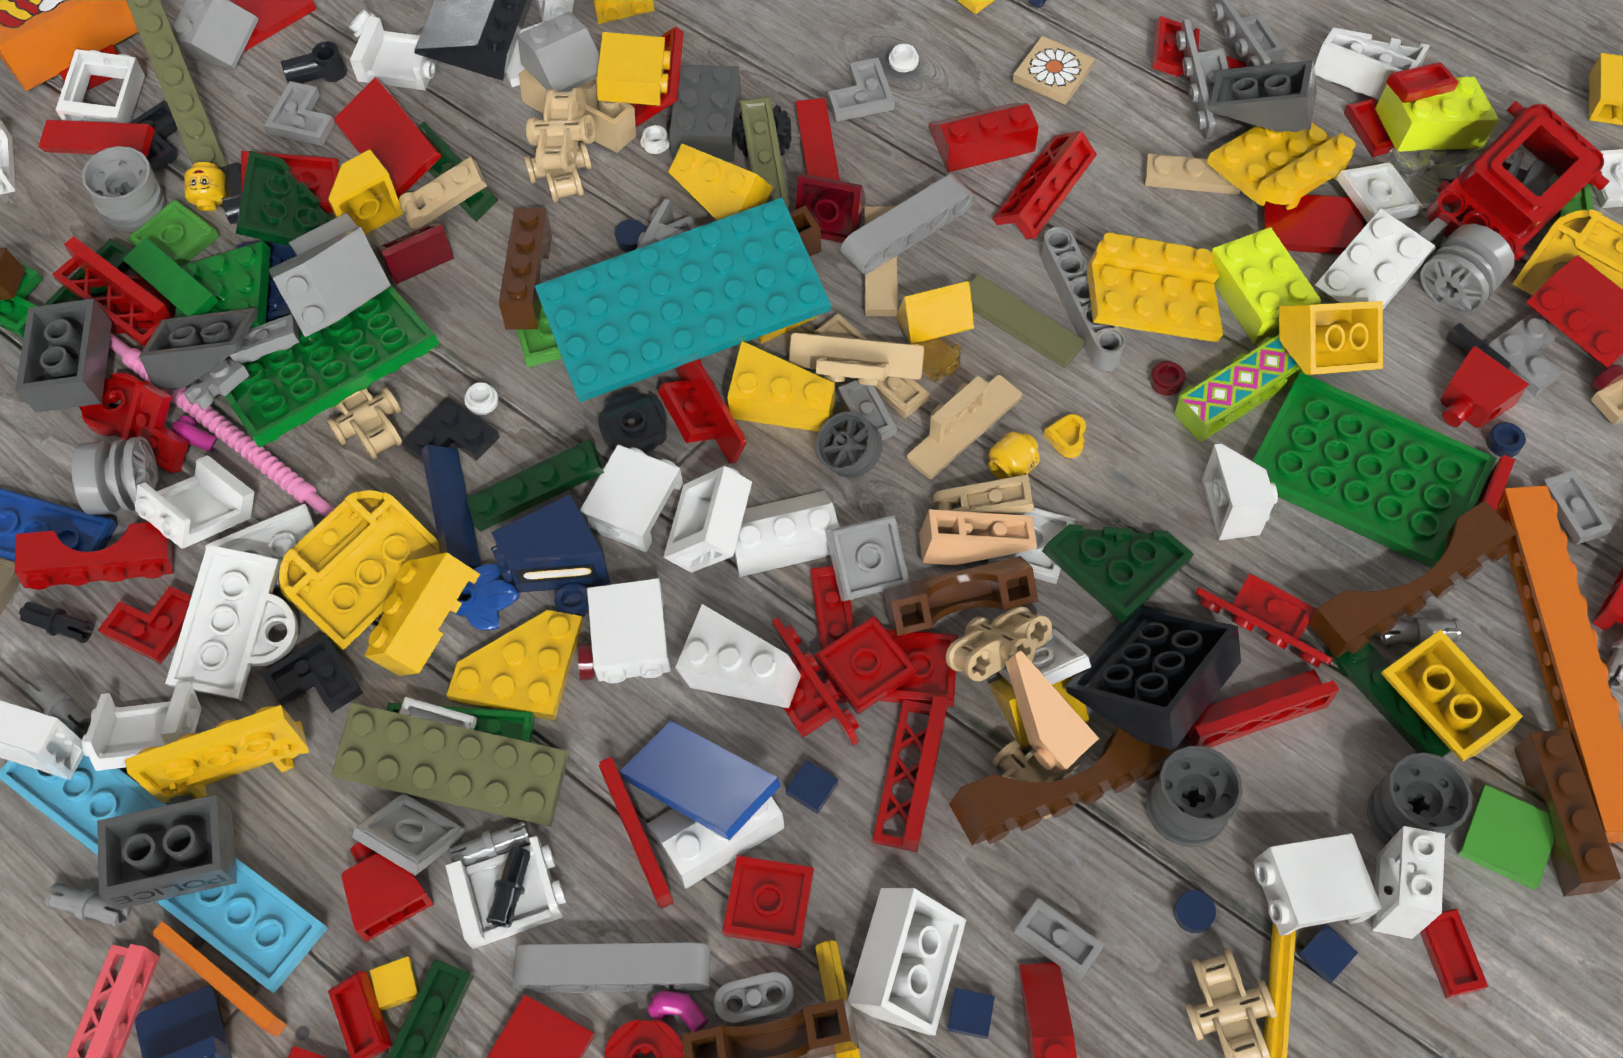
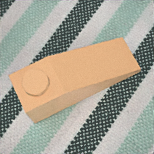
(973, 536)
(1049, 721)

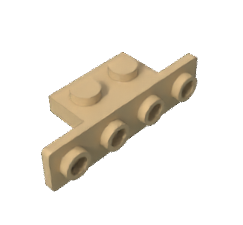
(856, 358)
(962, 421)

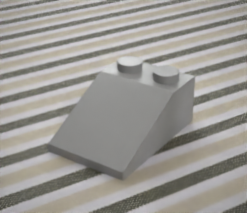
(330, 280)

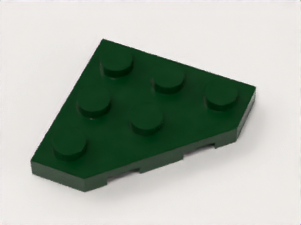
(275, 203)
(1117, 564)

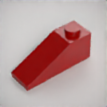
(1046, 1012)

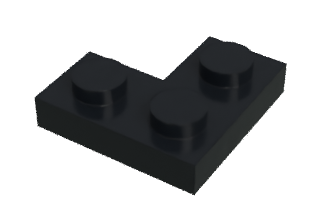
(163, 122)
(451, 425)
(317, 667)

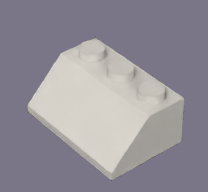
(784, 533)
(699, 851)
(907, 960)

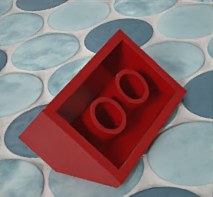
(985, 136)
(1584, 309)

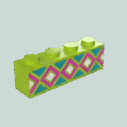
(1236, 389)

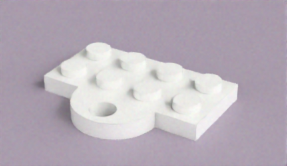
(231, 623)

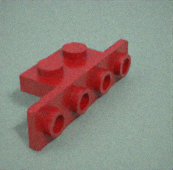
(701, 410)
(1272, 611)
(813, 700)

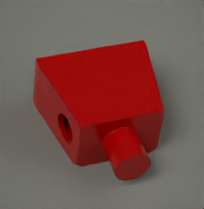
(1480, 391)
(380, 893)

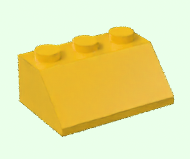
(1333, 336)
(1452, 696)

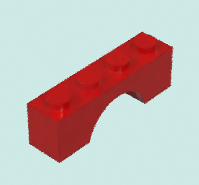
(47, 562)

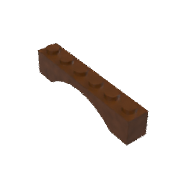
(1356, 615)
(999, 804)

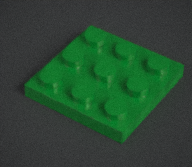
(235, 279)

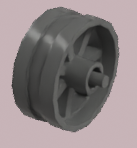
(848, 445)

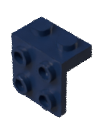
(184, 1028)

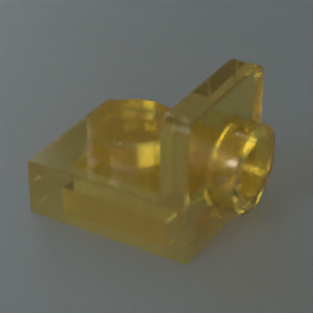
(940, 359)

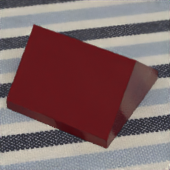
(833, 204)
(415, 252)

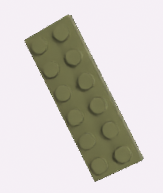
(451, 764)

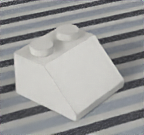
(1237, 494)

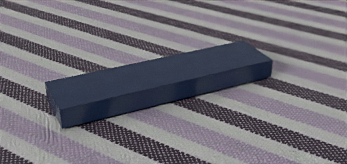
(450, 504)

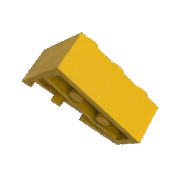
(718, 184)
(778, 392)
(416, 610)

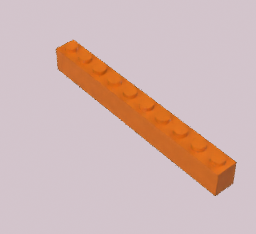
(1566, 646)

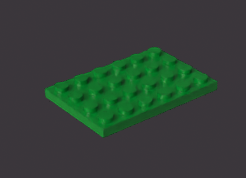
(329, 366)
(1371, 469)

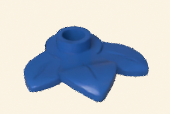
(487, 598)

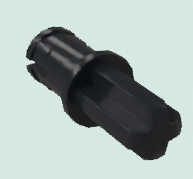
(1470, 340)
(56, 621)
(509, 888)

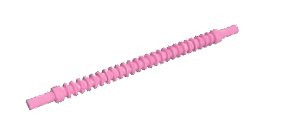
(231, 435)

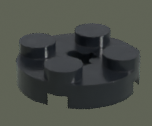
(642, 408)

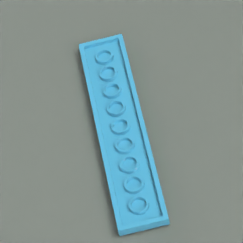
(242, 920)

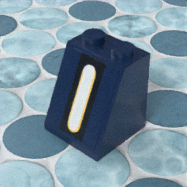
(549, 550)

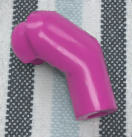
(186, 428)
(677, 1003)

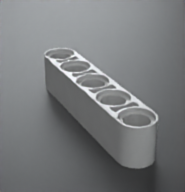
(907, 224)
(1069, 276)
(612, 967)

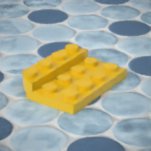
(1282, 164)
(1581, 234)
(1154, 287)
(352, 563)
(218, 754)

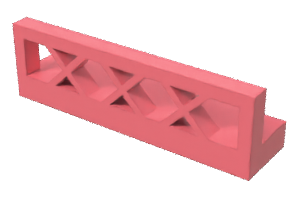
(122, 1005)

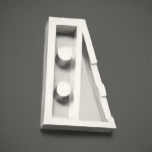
(1363, 63)
(736, 662)

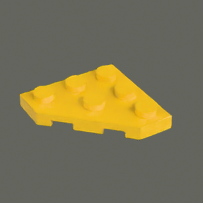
(521, 668)

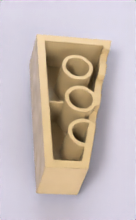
(612, 120)

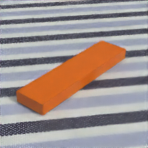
(219, 979)

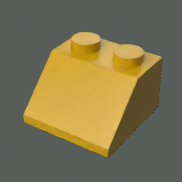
(365, 193)

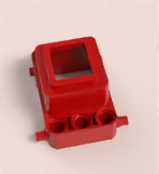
(1496, 199)

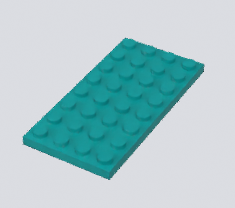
(682, 299)

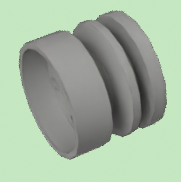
(123, 188)
(1467, 268)
(109, 475)

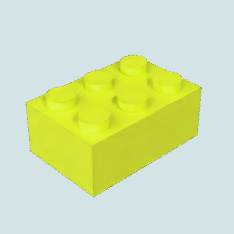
(1441, 121)
(1258, 279)

